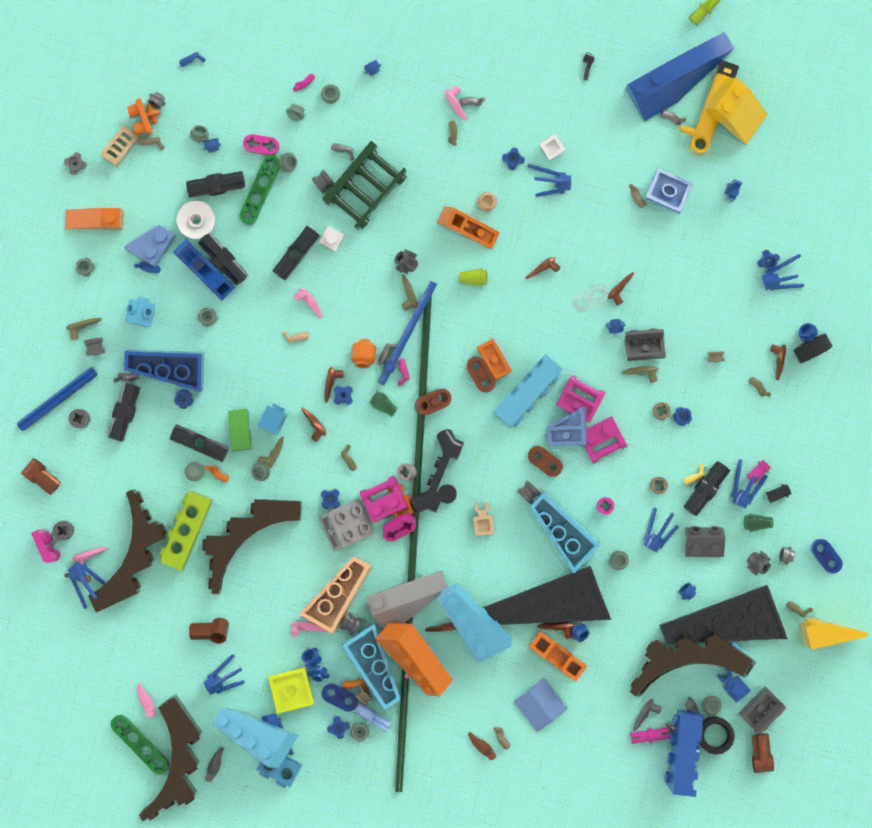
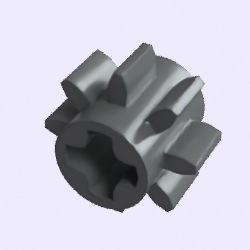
(406, 261)
(758, 563)

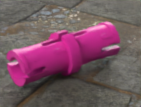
(650, 735)

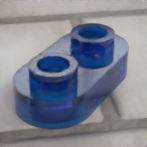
(827, 554)
(339, 698)

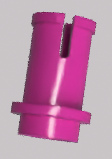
(759, 470)

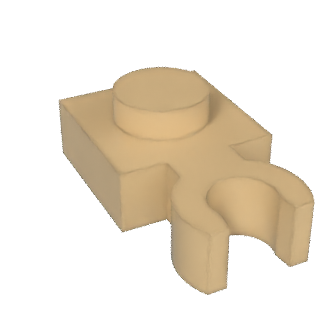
(483, 523)

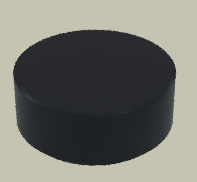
(449, 493)

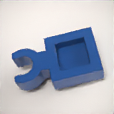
(732, 190)
(735, 686)

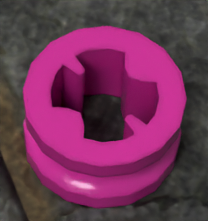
(609, 501)

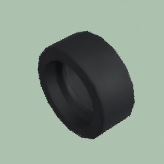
(813, 348)
(729, 740)

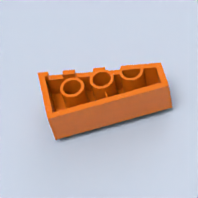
(414, 657)

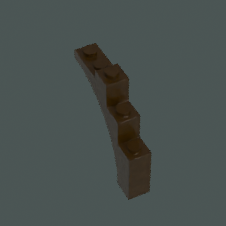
(144, 534)
(224, 547)
(688, 652)
(183, 760)

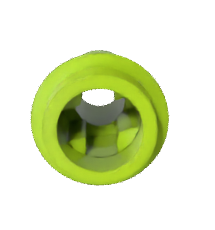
(474, 277)

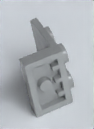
(346, 525)

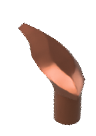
(546, 264)
(614, 293)
(780, 359)
(330, 381)
(315, 424)
(559, 626)
(443, 627)
(482, 747)

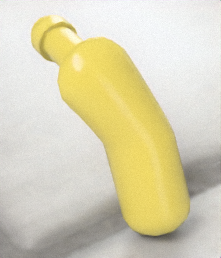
(692, 478)

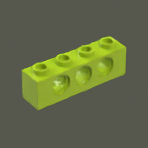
(167, 554)

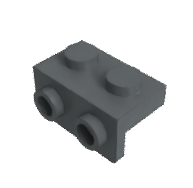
(645, 344)
(704, 541)
(762, 710)

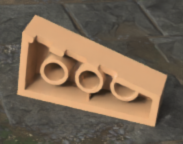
(336, 598)

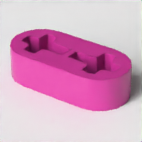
(261, 140)
(400, 528)

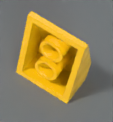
(737, 109)
(823, 633)

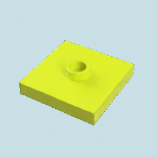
(291, 690)

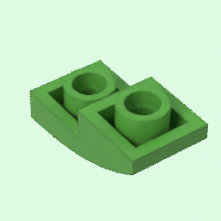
(239, 430)

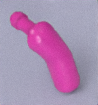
(306, 82)
(403, 369)

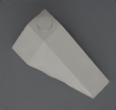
(405, 600)

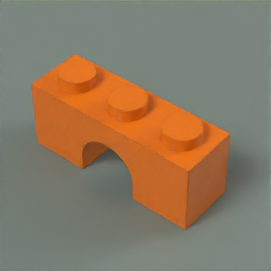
(557, 655)

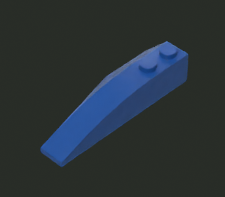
(675, 78)

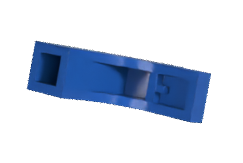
(203, 269)

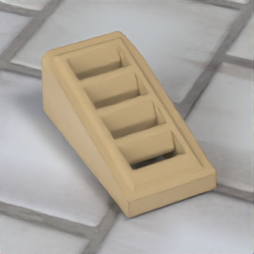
(110, 147)

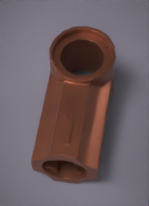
(37, 473)
(215, 630)
(762, 759)

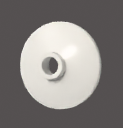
(189, 212)

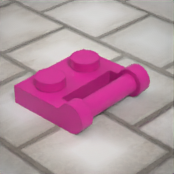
(571, 401)
(601, 432)
(385, 505)
(43, 542)

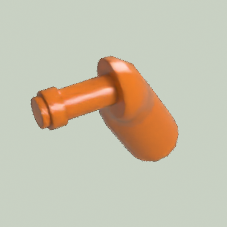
(217, 474)
(352, 684)

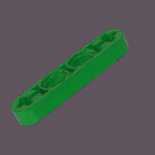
(263, 191)
(137, 746)

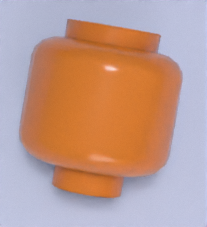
(363, 353)

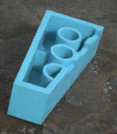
(528, 390)
(566, 533)
(478, 630)
(372, 666)
(258, 737)

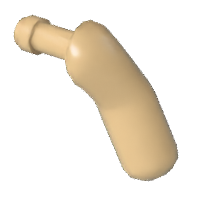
(298, 336)

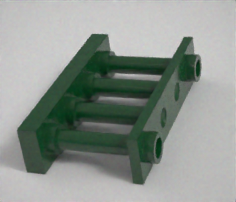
(345, 182)

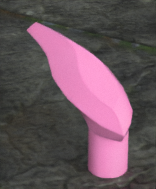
(454, 103)
(309, 299)
(88, 554)
(307, 626)
(146, 701)

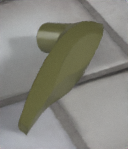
(410, 294)
(80, 325)
(650, 370)
(273, 454)

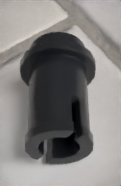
(778, 493)

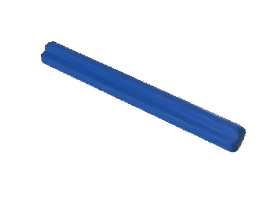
(57, 398)

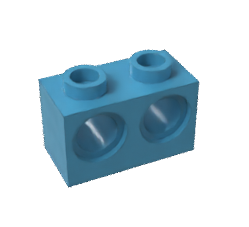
(273, 419)
(276, 773)

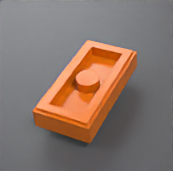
(494, 359)

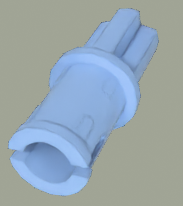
(373, 717)

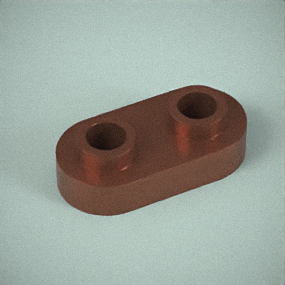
(480, 374)
(431, 401)
(545, 461)

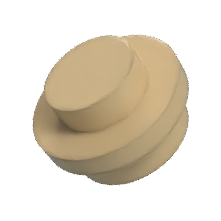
(487, 201)

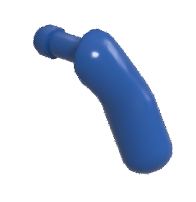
(189, 59)
(147, 268)

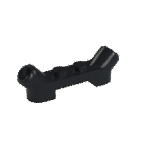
(451, 449)

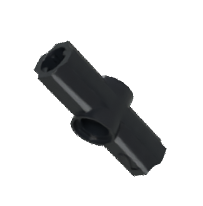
(215, 184)
(304, 243)
(223, 259)
(123, 412)
(187, 438)
(706, 488)

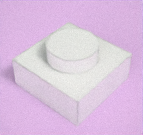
(552, 147)
(331, 238)

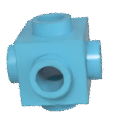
(140, 312)

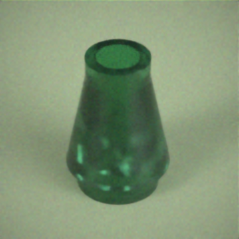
(382, 403)
(757, 522)

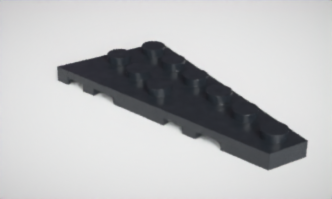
(559, 600)
(734, 619)

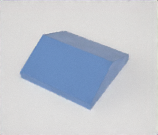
(668, 191)
(540, 705)

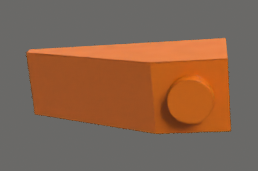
(95, 219)
(467, 227)

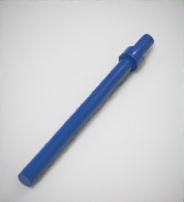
(389, 366)

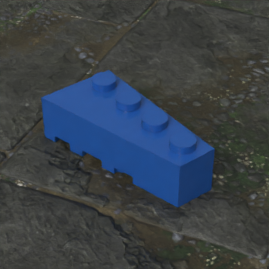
(174, 367)
(684, 752)

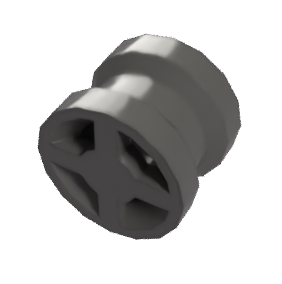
(323, 181)
(94, 346)
(82, 417)
(528, 492)
(67, 530)
(350, 623)

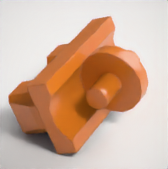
(138, 109)

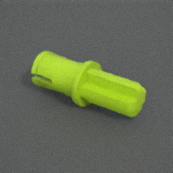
(702, 11)

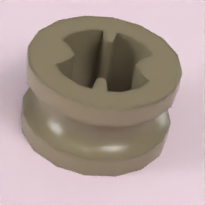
(716, 356)
(659, 405)
(652, 485)
(363, 696)

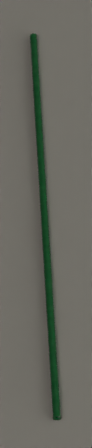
(413, 536)

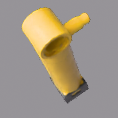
(707, 123)

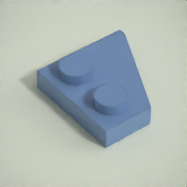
(151, 245)
(569, 430)

